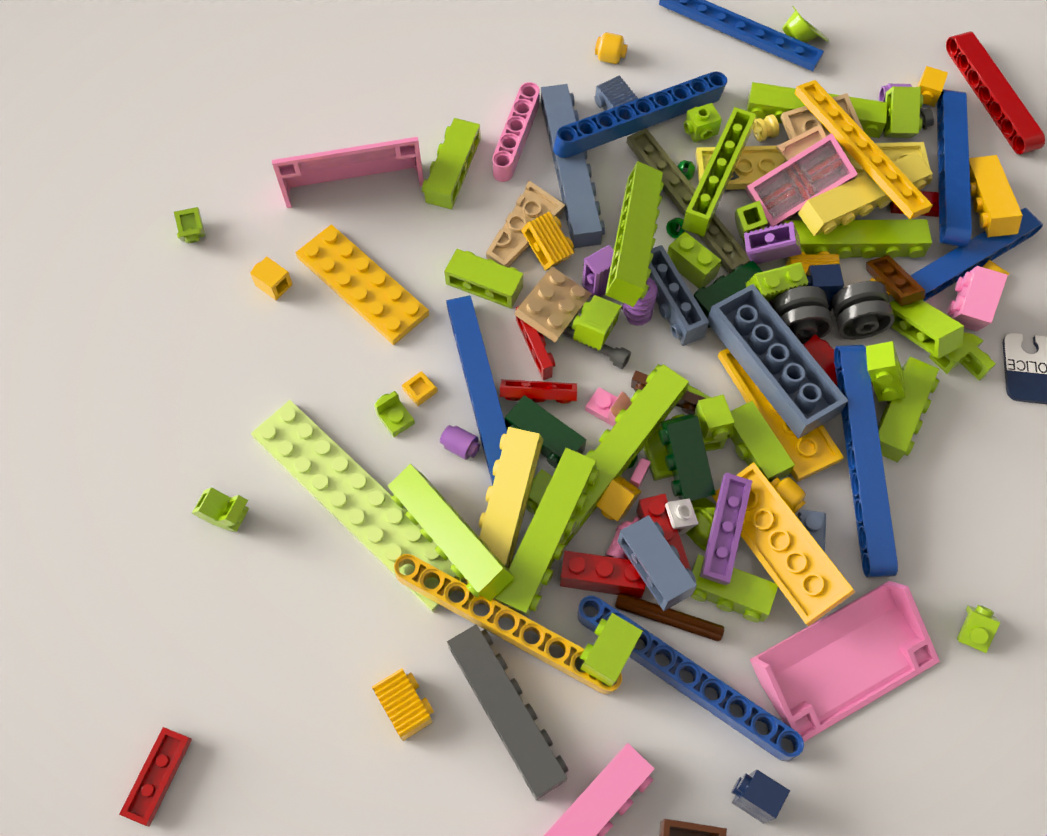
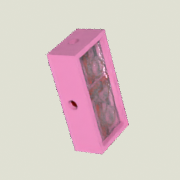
(800, 179)

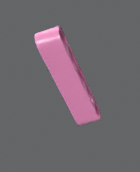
(516, 132)

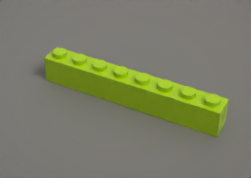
(635, 235)
(631, 434)

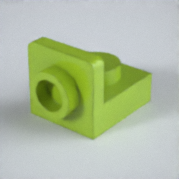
(393, 413)

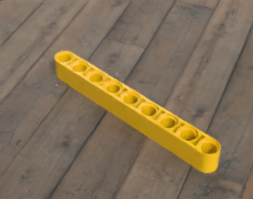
(490, 621)

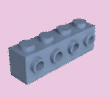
(676, 300)

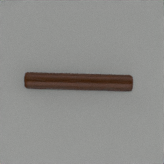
(669, 617)

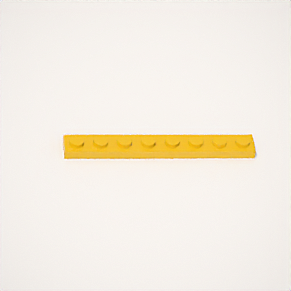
(863, 150)

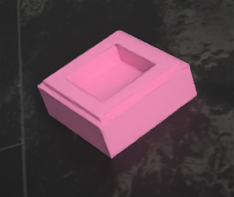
(640, 473)

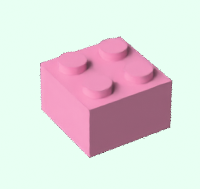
(977, 298)

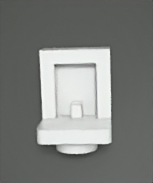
(681, 515)

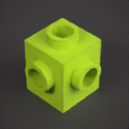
(702, 122)

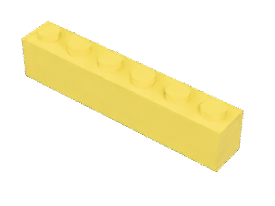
(857, 197)
(509, 492)

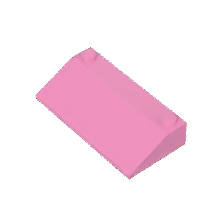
(347, 164)
(846, 659)

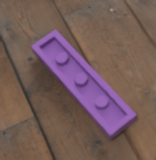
(726, 529)

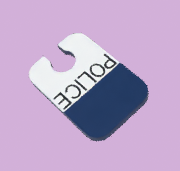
(1025, 372)

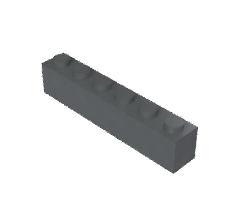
(507, 712)

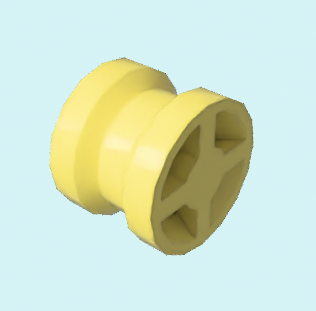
(766, 128)

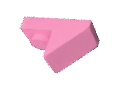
(607, 406)

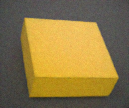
(419, 388)

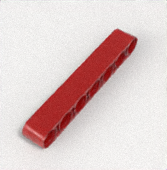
(995, 93)

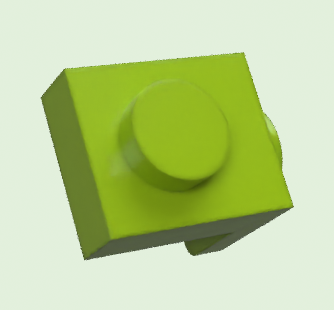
(189, 225)
(978, 628)

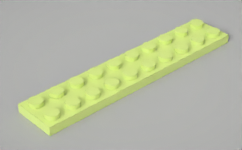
(348, 493)

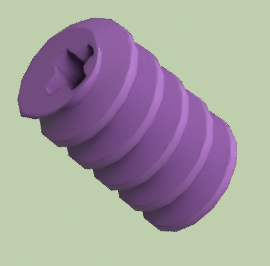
(643, 309)

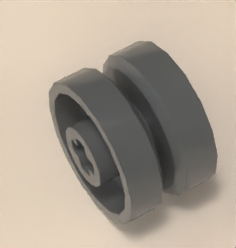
(862, 310)
(804, 312)

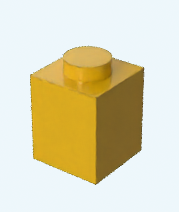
(932, 84)
(271, 278)
(618, 499)

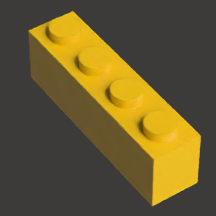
(993, 197)

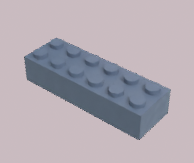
(776, 361)

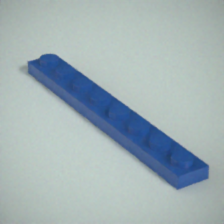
(747, 31)

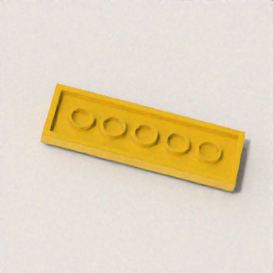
(362, 284)
(810, 452)
(790, 551)

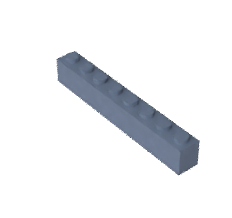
(572, 173)

